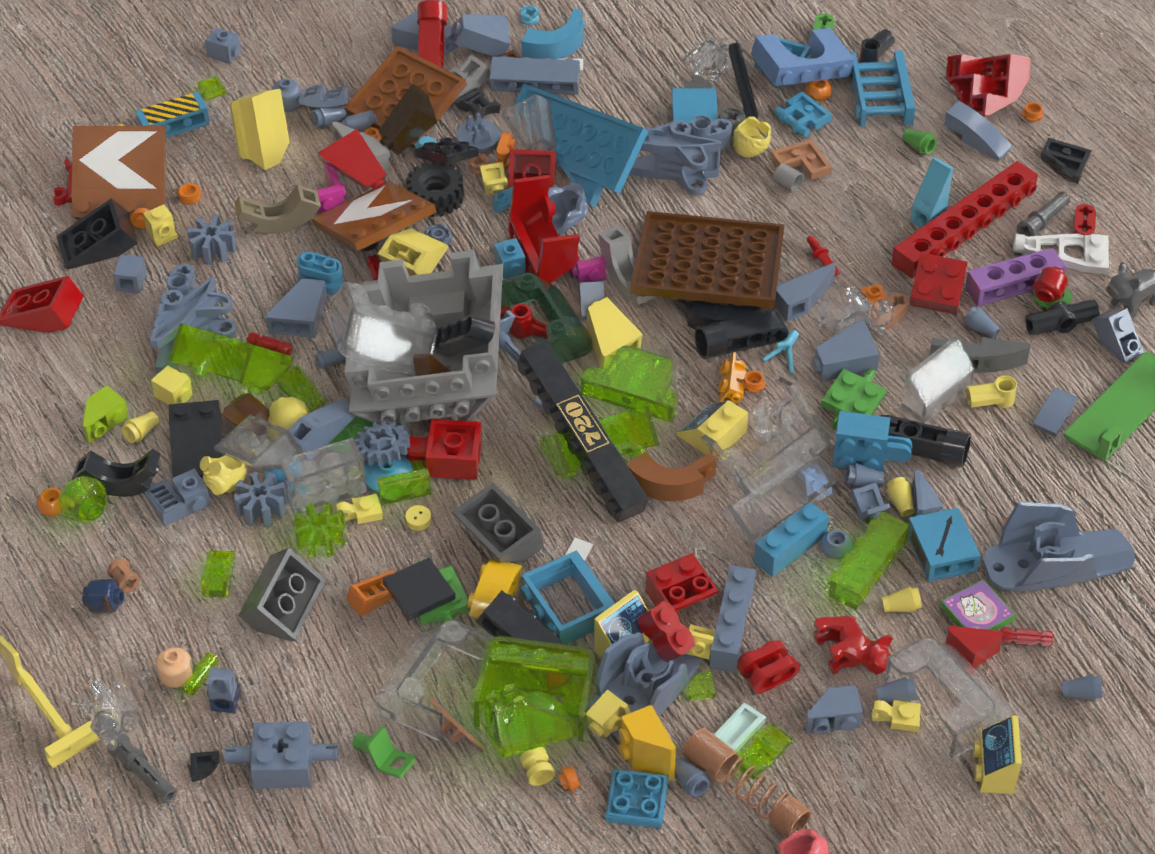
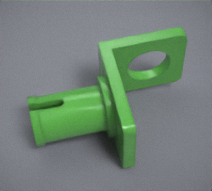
(383, 752)

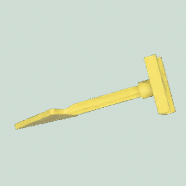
(69, 741)

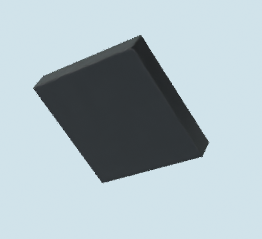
(446, 151)
(419, 589)

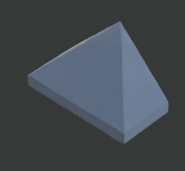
(923, 496)

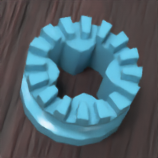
(529, 15)

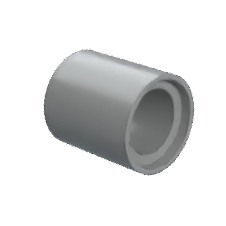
(788, 177)

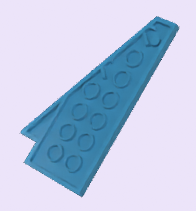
(591, 144)

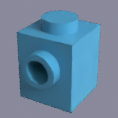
(511, 256)

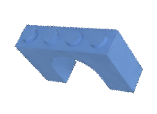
(783, 68)

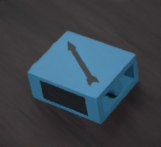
(943, 544)

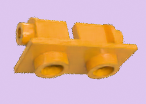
(732, 376)

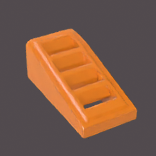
(364, 602)

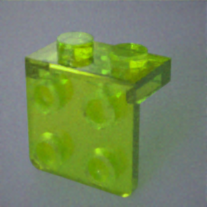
(405, 485)

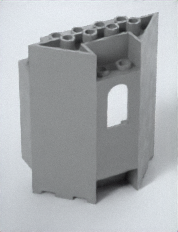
(473, 374)

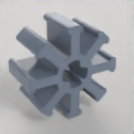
(211, 239)
(260, 499)

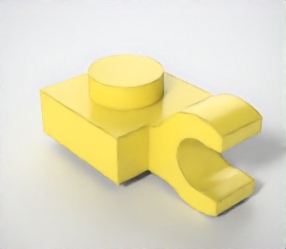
(363, 509)
(901, 714)

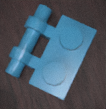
(807, 110)

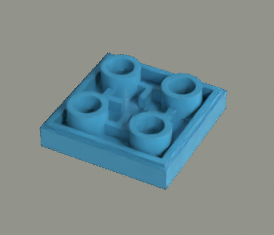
(694, 102)
(636, 798)

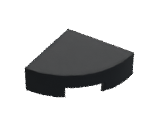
(203, 764)

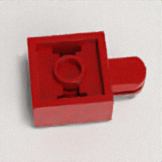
(450, 449)

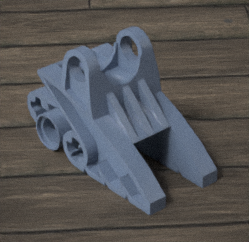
(685, 155)
(189, 306)

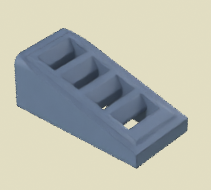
(171, 513)

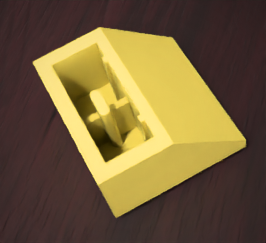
(416, 249)

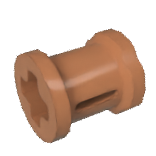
(123, 575)

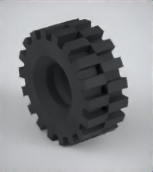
(437, 177)

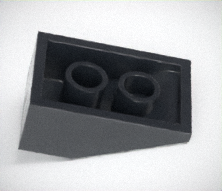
(97, 236)
(193, 434)

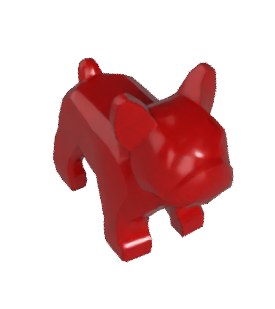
(853, 646)

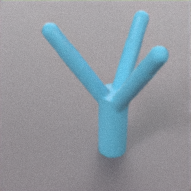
(786, 346)

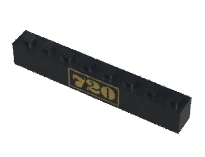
(582, 431)

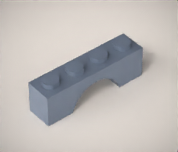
(732, 618)

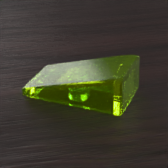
(297, 384)
(218, 573)

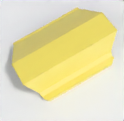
(260, 127)

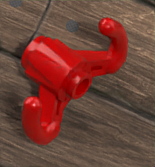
(524, 323)

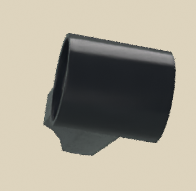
(876, 46)

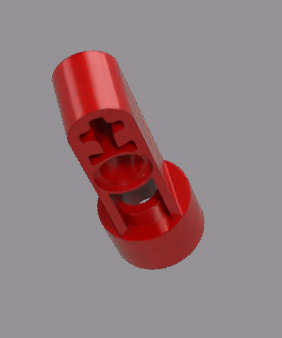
(432, 20)

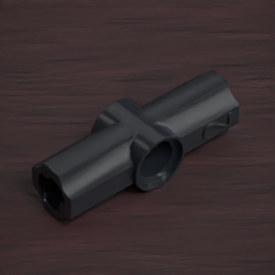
(1061, 317)

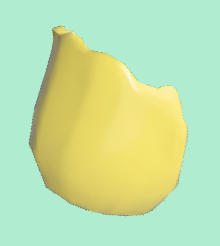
(287, 412)

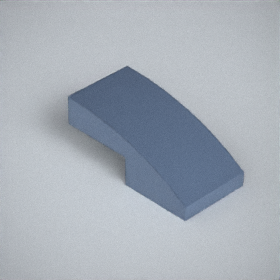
(1055, 411)

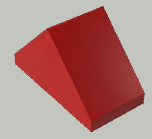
(974, 643)

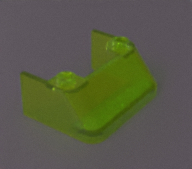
(229, 358)
(629, 432)
(540, 667)

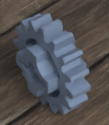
(382, 443)

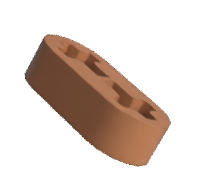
(901, 308)

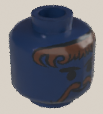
(102, 596)

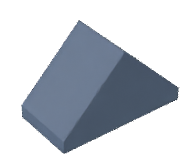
(589, 293)

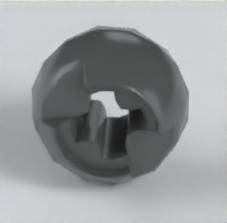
(734, 116)

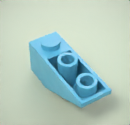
(933, 193)

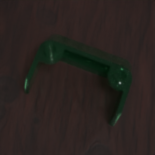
(565, 330)

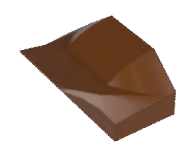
(243, 407)

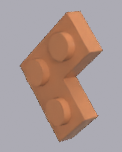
(805, 155)

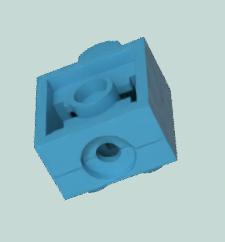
(866, 442)

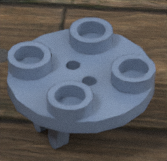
(479, 133)

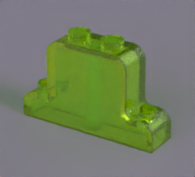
(634, 381)

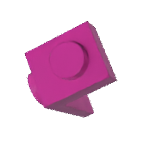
(332, 195)
(589, 270)

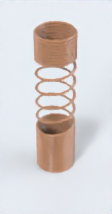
(718, 761)

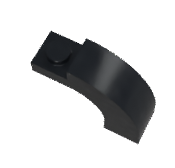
(704, 313)
(120, 478)

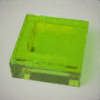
(211, 88)

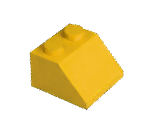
(647, 743)

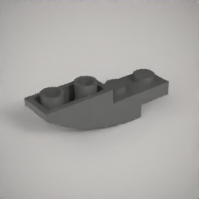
(991, 354)

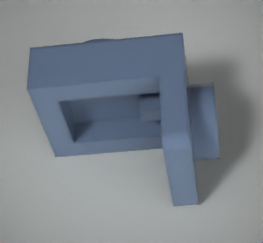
(869, 502)

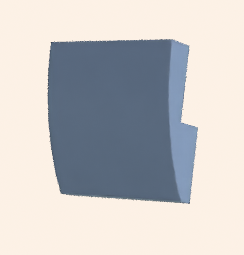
(318, 96)

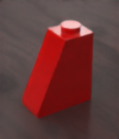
(354, 160)

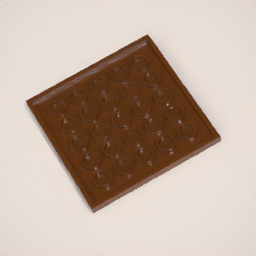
(708, 259)

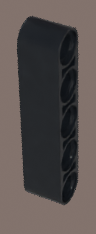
(463, 335)

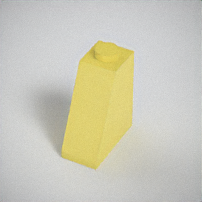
(610, 331)

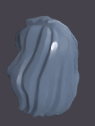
(569, 205)

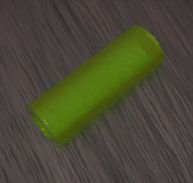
(200, 673)

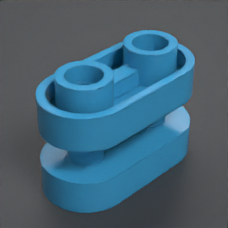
(321, 268)

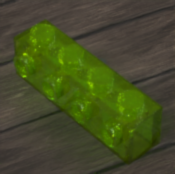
(868, 560)

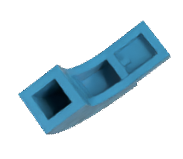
(555, 43)

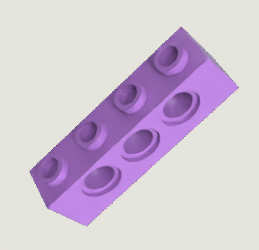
(1009, 277)

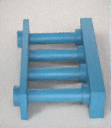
(899, 80)

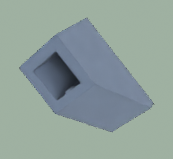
(1118, 334)
(835, 710)

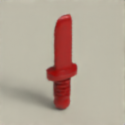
(819, 252)

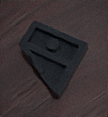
(1066, 158)

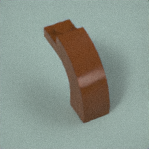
(672, 483)

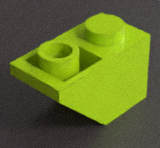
(103, 412)

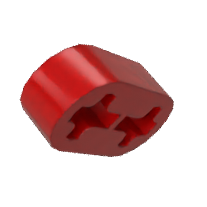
(1080, 222)

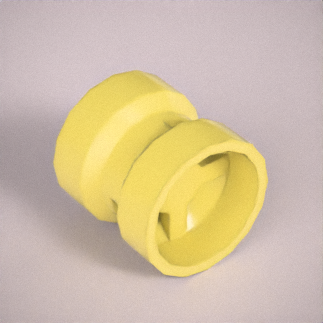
(537, 766)

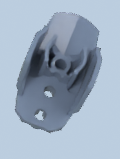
(641, 676)

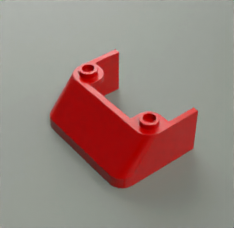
(532, 226)

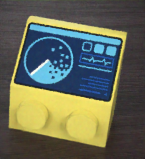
(720, 421)
(618, 622)
(998, 757)

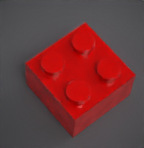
(938, 283)

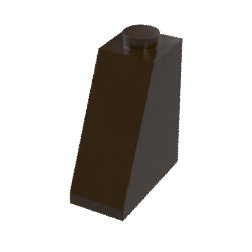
(408, 120)

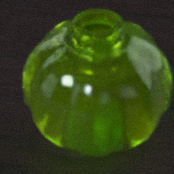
(83, 499)

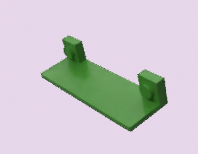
(1117, 410)

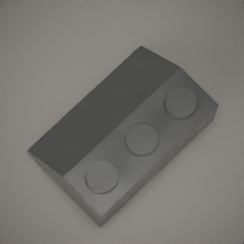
(500, 525)
(282, 596)

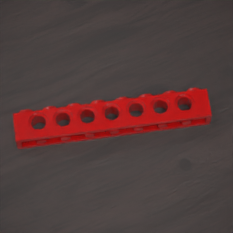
(966, 217)

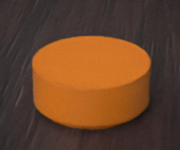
(189, 193)

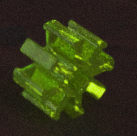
(320, 529)

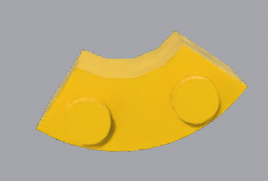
(493, 578)

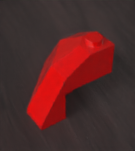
(988, 82)

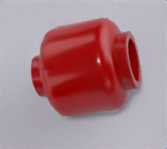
(1050, 284)

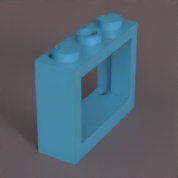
(553, 572)

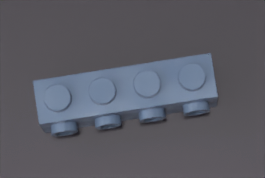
(546, 74)

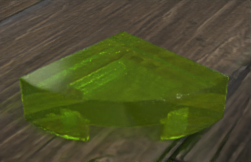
(702, 686)

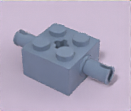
(281, 754)

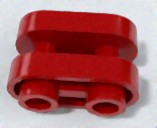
(768, 666)

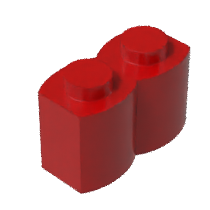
(664, 628)

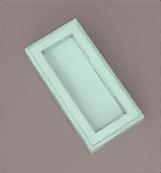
(740, 727)

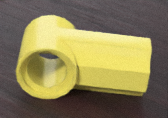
(1000, 393)

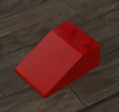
(42, 306)

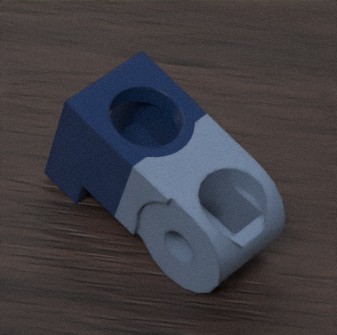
(223, 687)

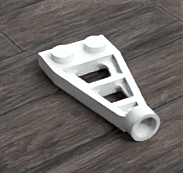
(1095, 250)

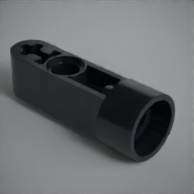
(739, 334)
(931, 441)

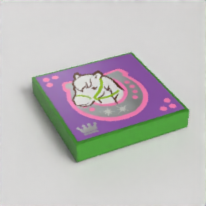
(978, 608)

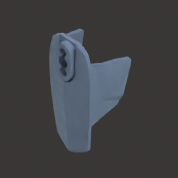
(1046, 550)

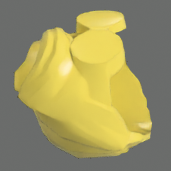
(748, 140)
(222, 473)

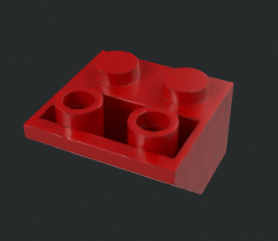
(679, 583)

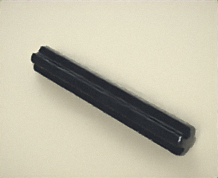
(742, 80)

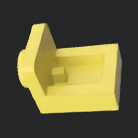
(493, 178)
(703, 641)

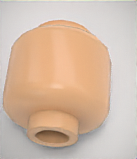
(174, 666)

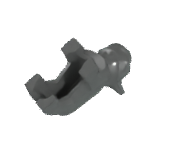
(1131, 288)

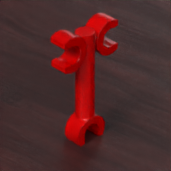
(61, 194)

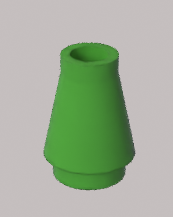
(921, 141)

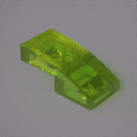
(764, 750)

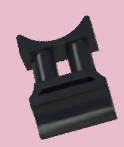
(472, 99)

